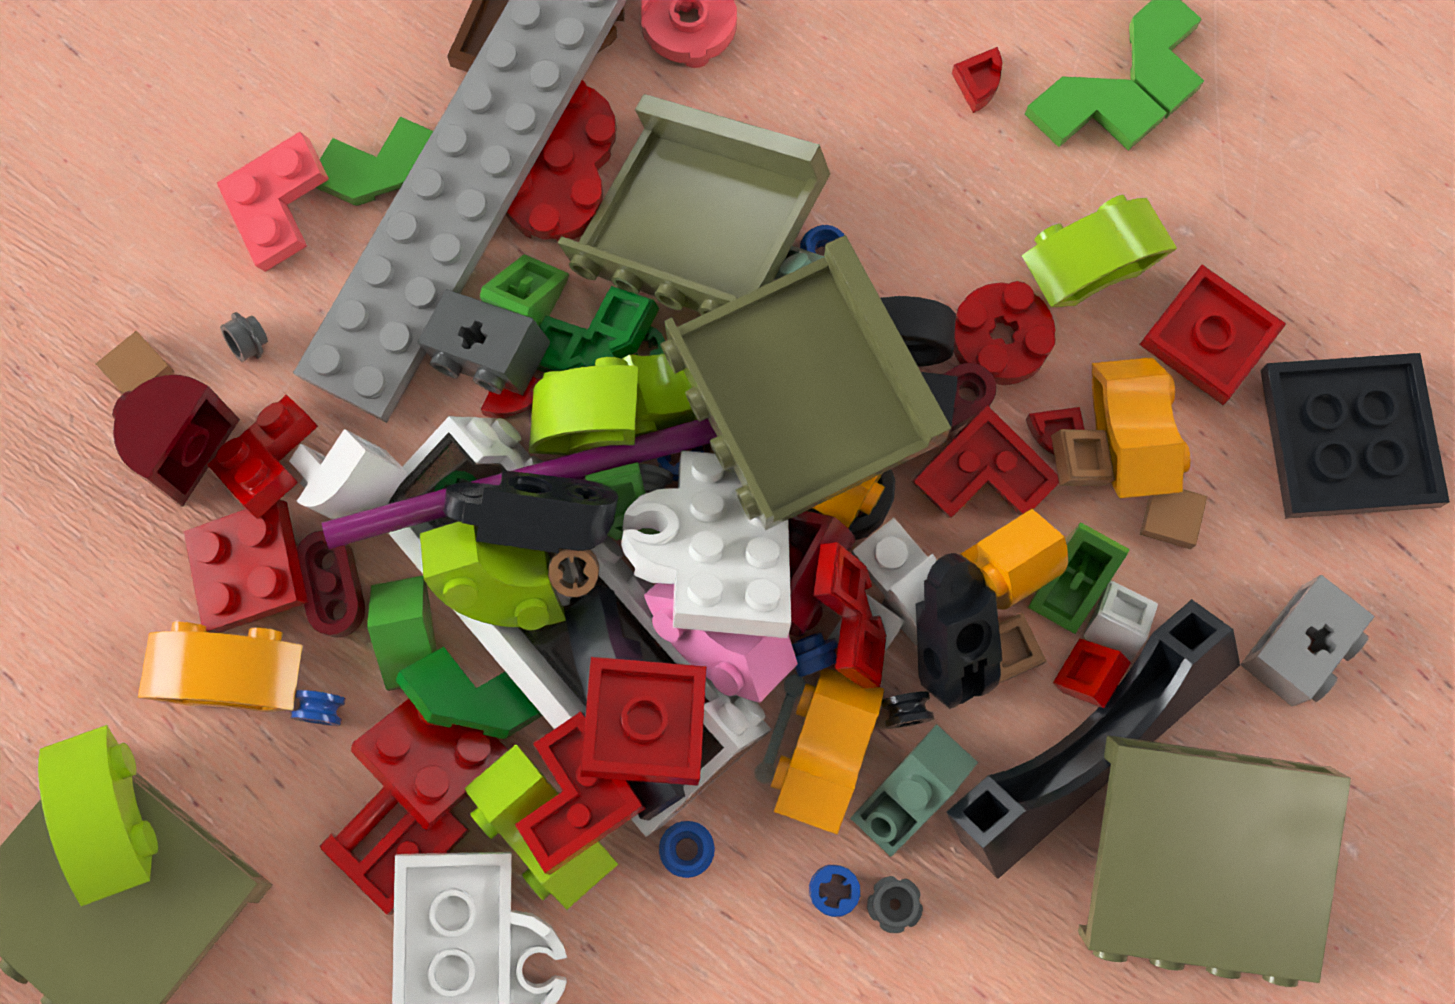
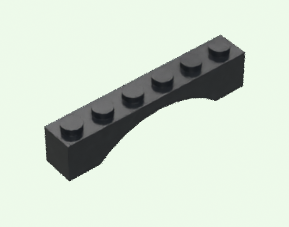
(1024, 804)

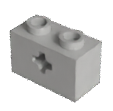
(1282, 653)

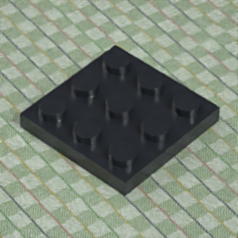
(1353, 435)

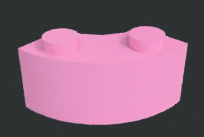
(734, 662)

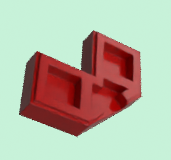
(862, 638)

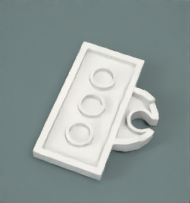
(721, 563)
(461, 937)

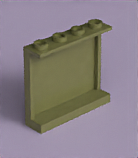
(700, 208)
(806, 387)
(1216, 861)
(132, 942)

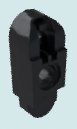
(535, 511)
(957, 632)

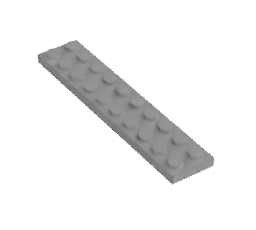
(454, 198)

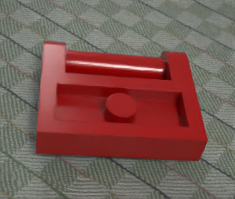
(377, 870)

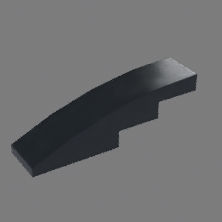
(597, 632)

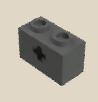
(483, 343)

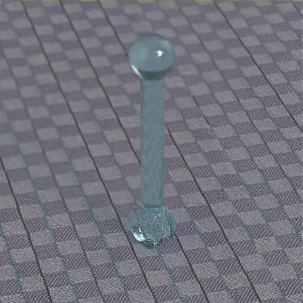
(793, 687)

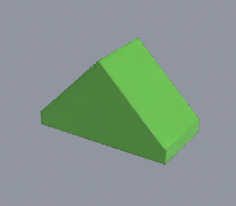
(526, 288)
(1090, 568)
(400, 626)

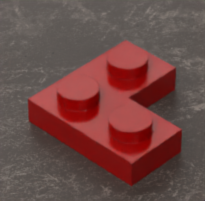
(981, 454)
(251, 461)
(583, 810)

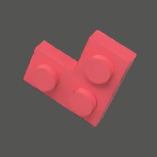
(261, 195)

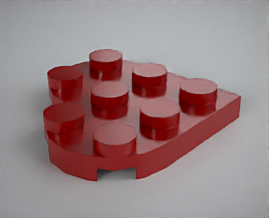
(565, 181)

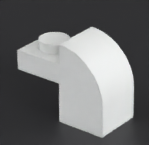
(349, 478)
(897, 570)

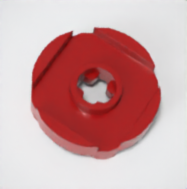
(1014, 307)

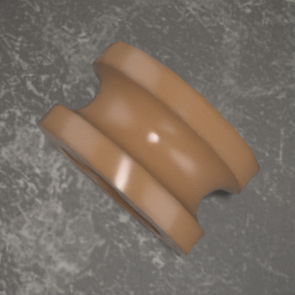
(557, 570)

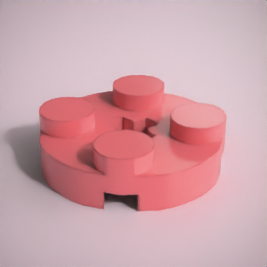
(689, 42)

